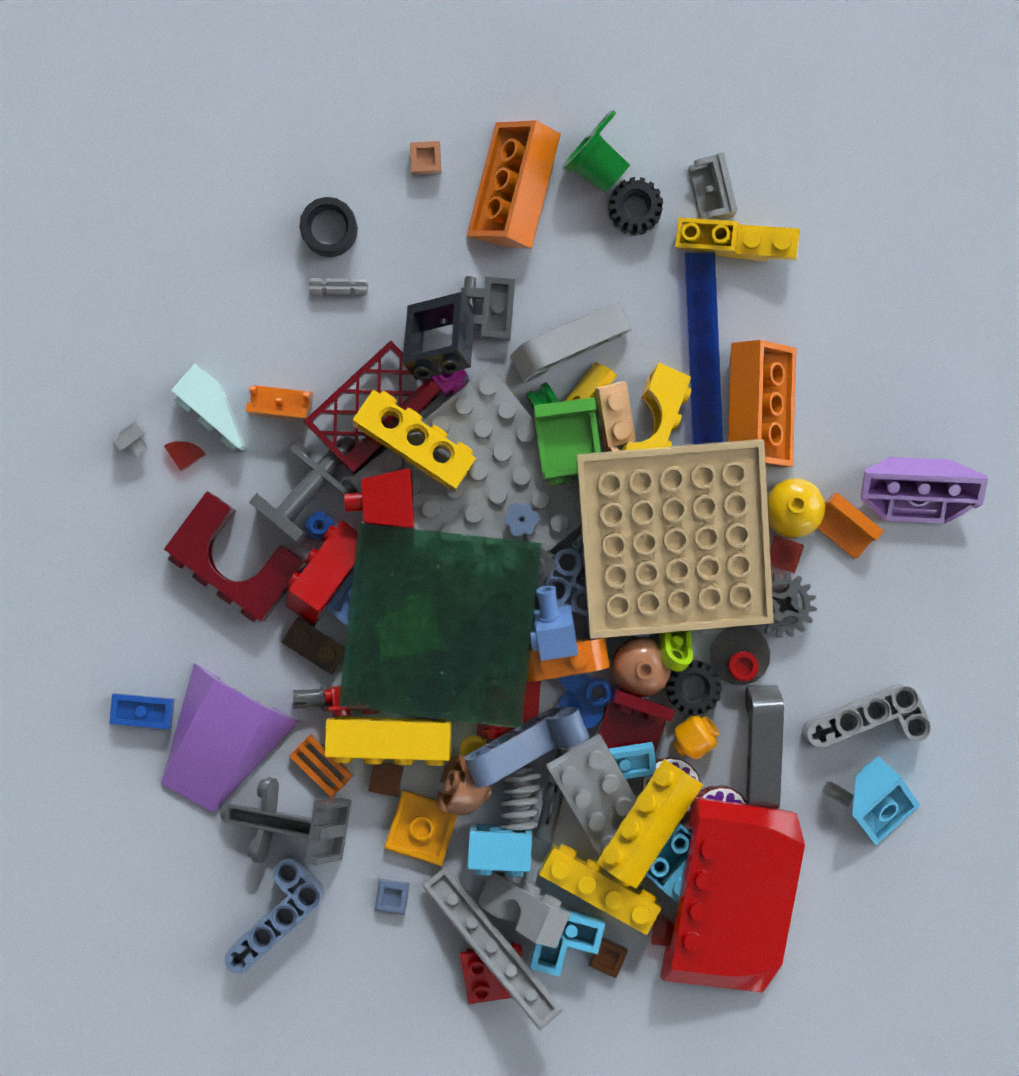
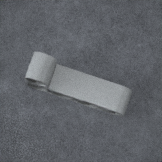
(569, 341)
(862, 721)

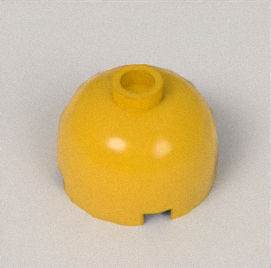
(795, 508)

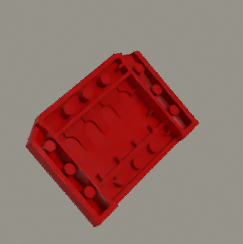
(735, 896)

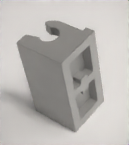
(713, 188)

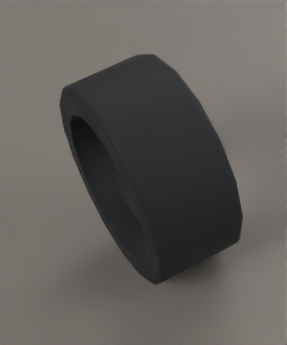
(314, 209)

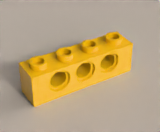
(381, 405)

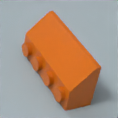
(514, 183)
(763, 397)

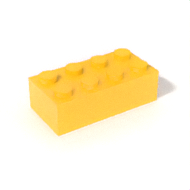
(389, 739)

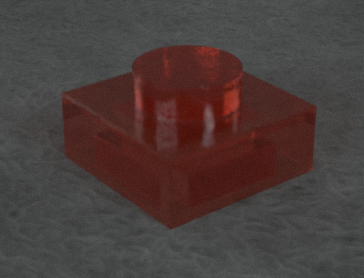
(785, 554)

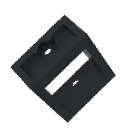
(434, 314)

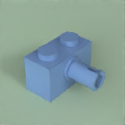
(553, 627)

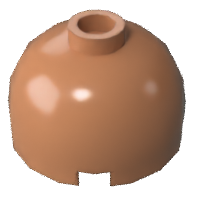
(639, 667)
(459, 791)

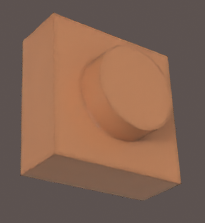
(425, 157)

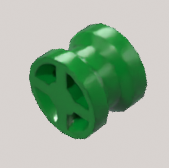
(541, 396)

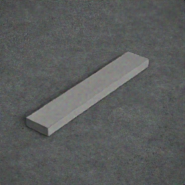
(493, 948)

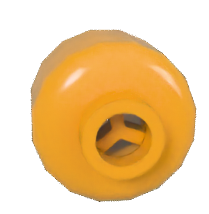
(696, 737)

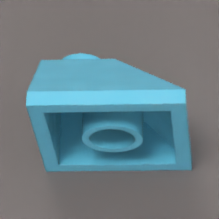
(881, 800)

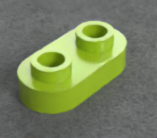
(676, 649)

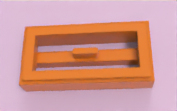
(312, 773)

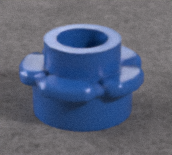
(312, 521)

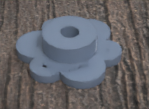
(515, 512)

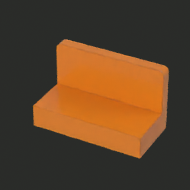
(848, 526)

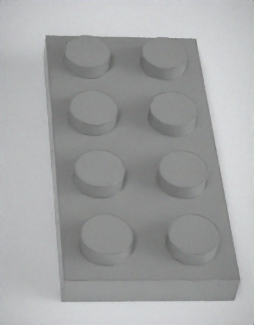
(594, 789)

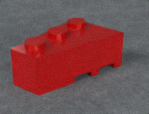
(323, 574)

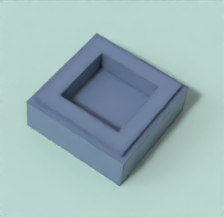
(392, 896)

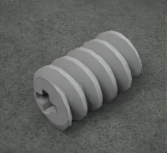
(521, 799)

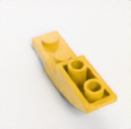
(737, 240)

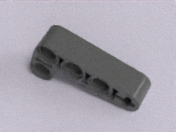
(765, 745)

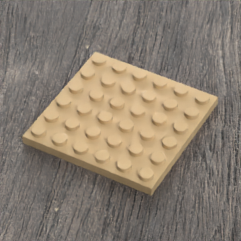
(675, 538)

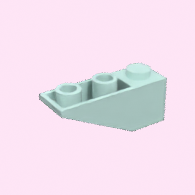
(207, 397)

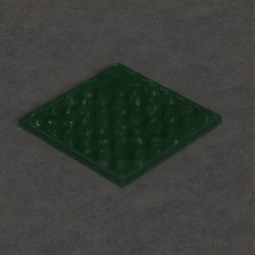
(440, 625)

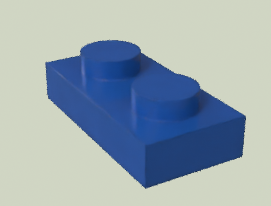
(141, 711)

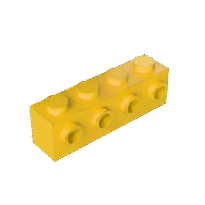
(649, 824)
(599, 888)

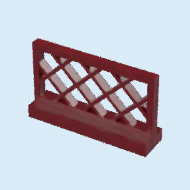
(368, 447)

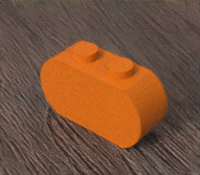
(591, 657)

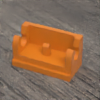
(279, 403)

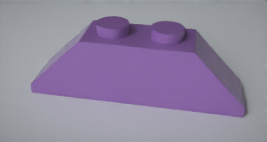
(922, 489)

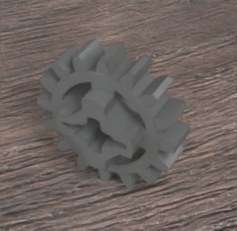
(790, 592)

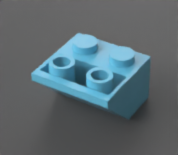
(670, 864)

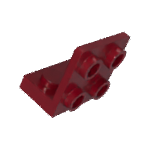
(633, 720)

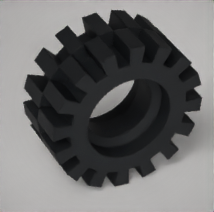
(643, 190)
(709, 698)

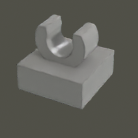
(131, 437)

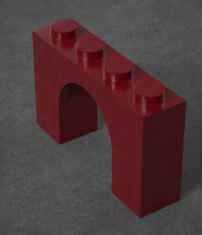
(194, 549)

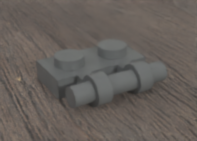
(497, 305)

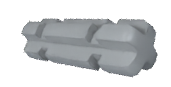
(338, 286)

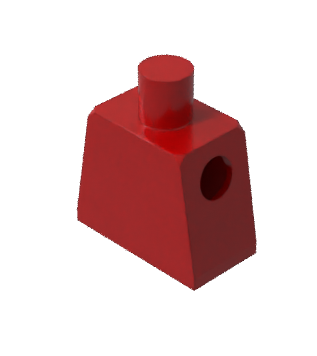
(385, 499)

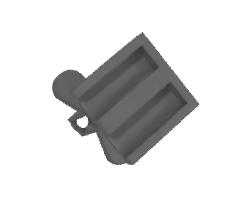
(305, 491)
(324, 831)

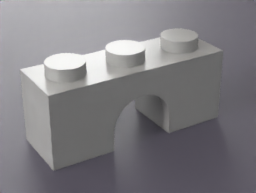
(541, 916)

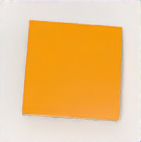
(420, 829)

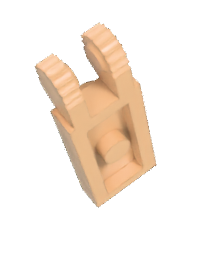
(615, 415)

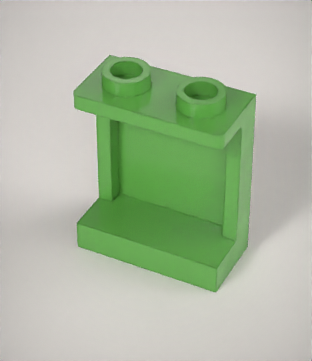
(562, 433)

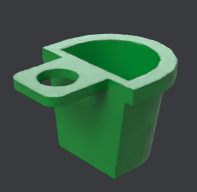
(597, 159)

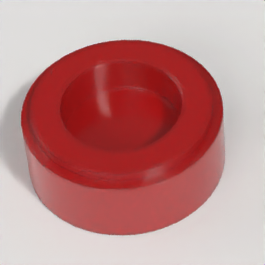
(743, 666)

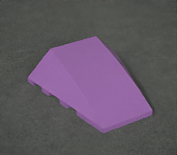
(219, 739)

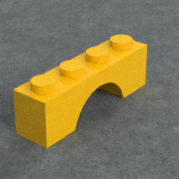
(664, 395)

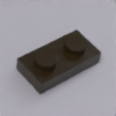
(314, 645)

